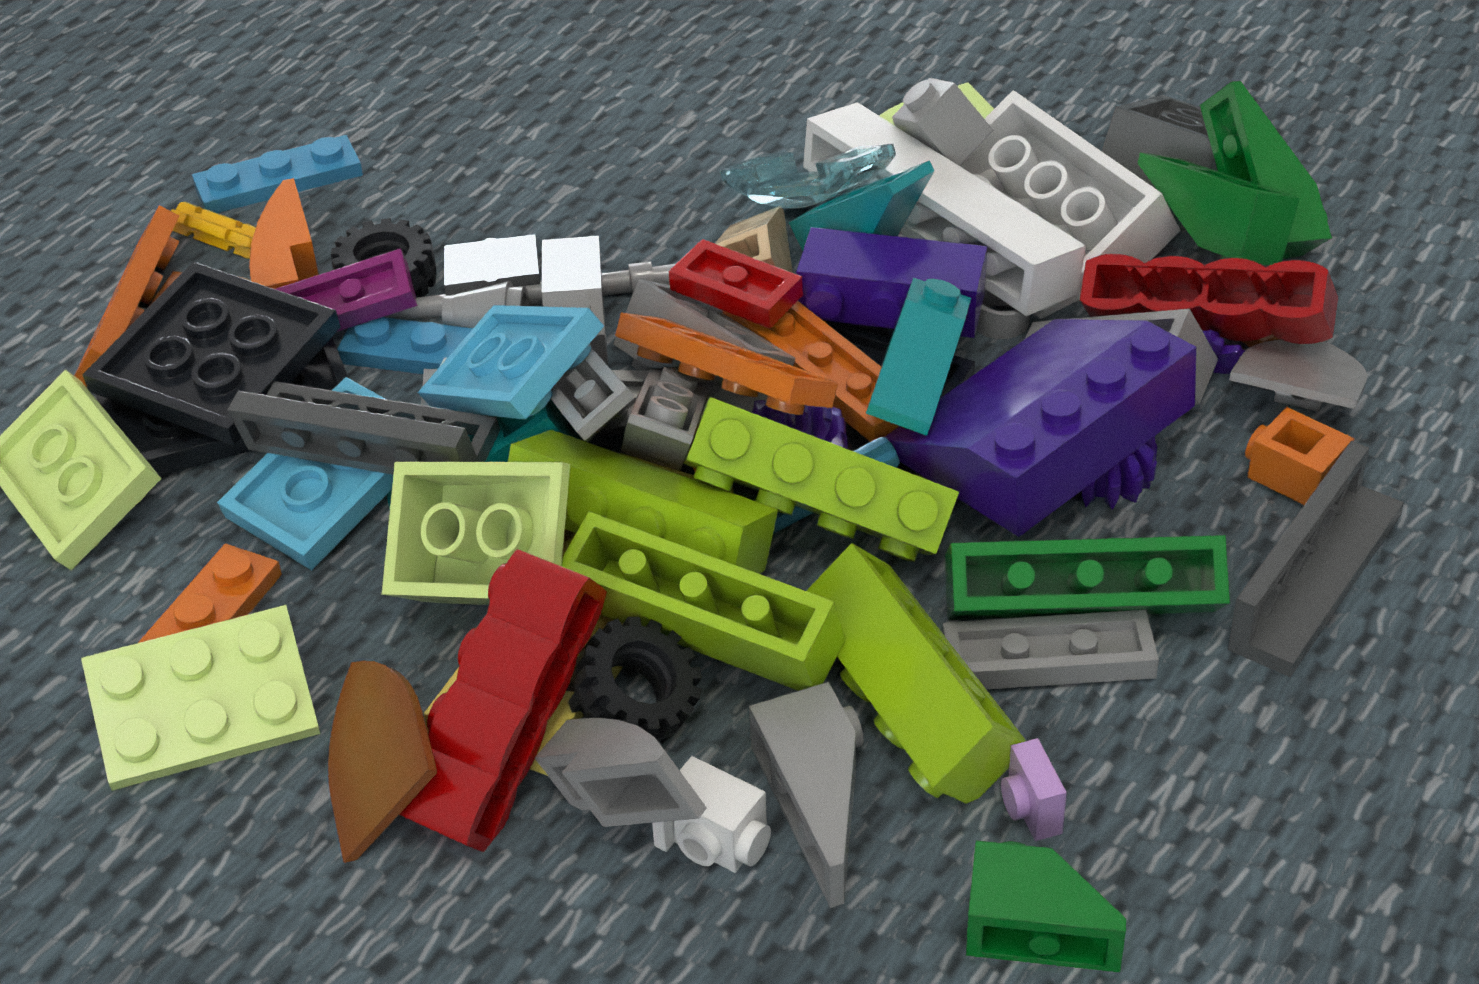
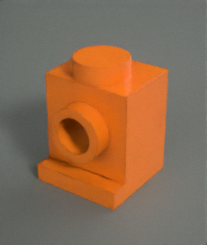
(1294, 454)

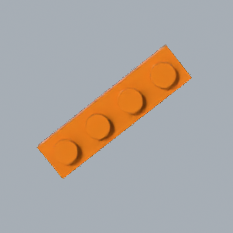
(135, 285)
(831, 356)
(741, 369)

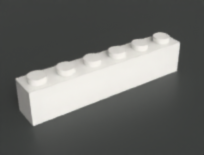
(1027, 257)

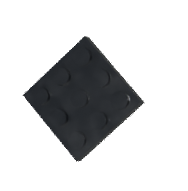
(205, 345)

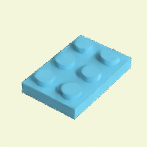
(512, 360)
(305, 503)

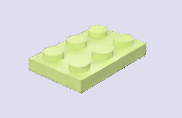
(71, 470)
(199, 697)

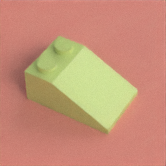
(465, 520)

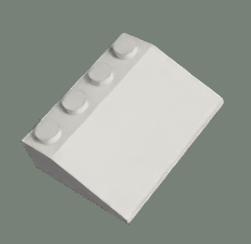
(1071, 185)

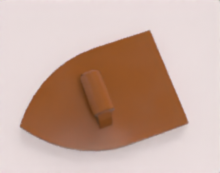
(375, 754)

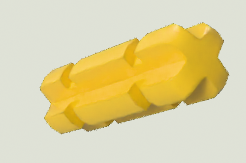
(214, 229)

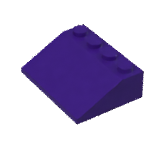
(1052, 416)

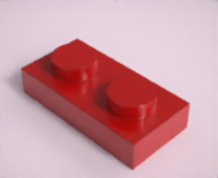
(736, 283)

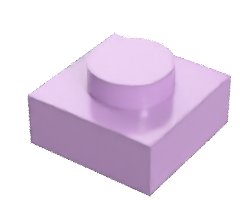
(1034, 790)

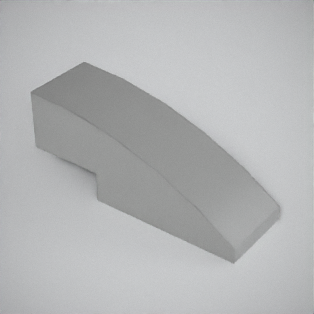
(617, 773)

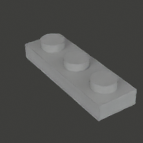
(1057, 649)

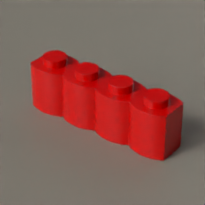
(1226, 296)
(503, 695)

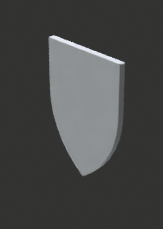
(1303, 373)

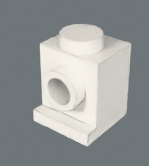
(731, 827)

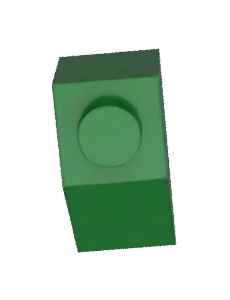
(1039, 911)

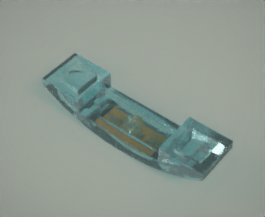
(776, 182)

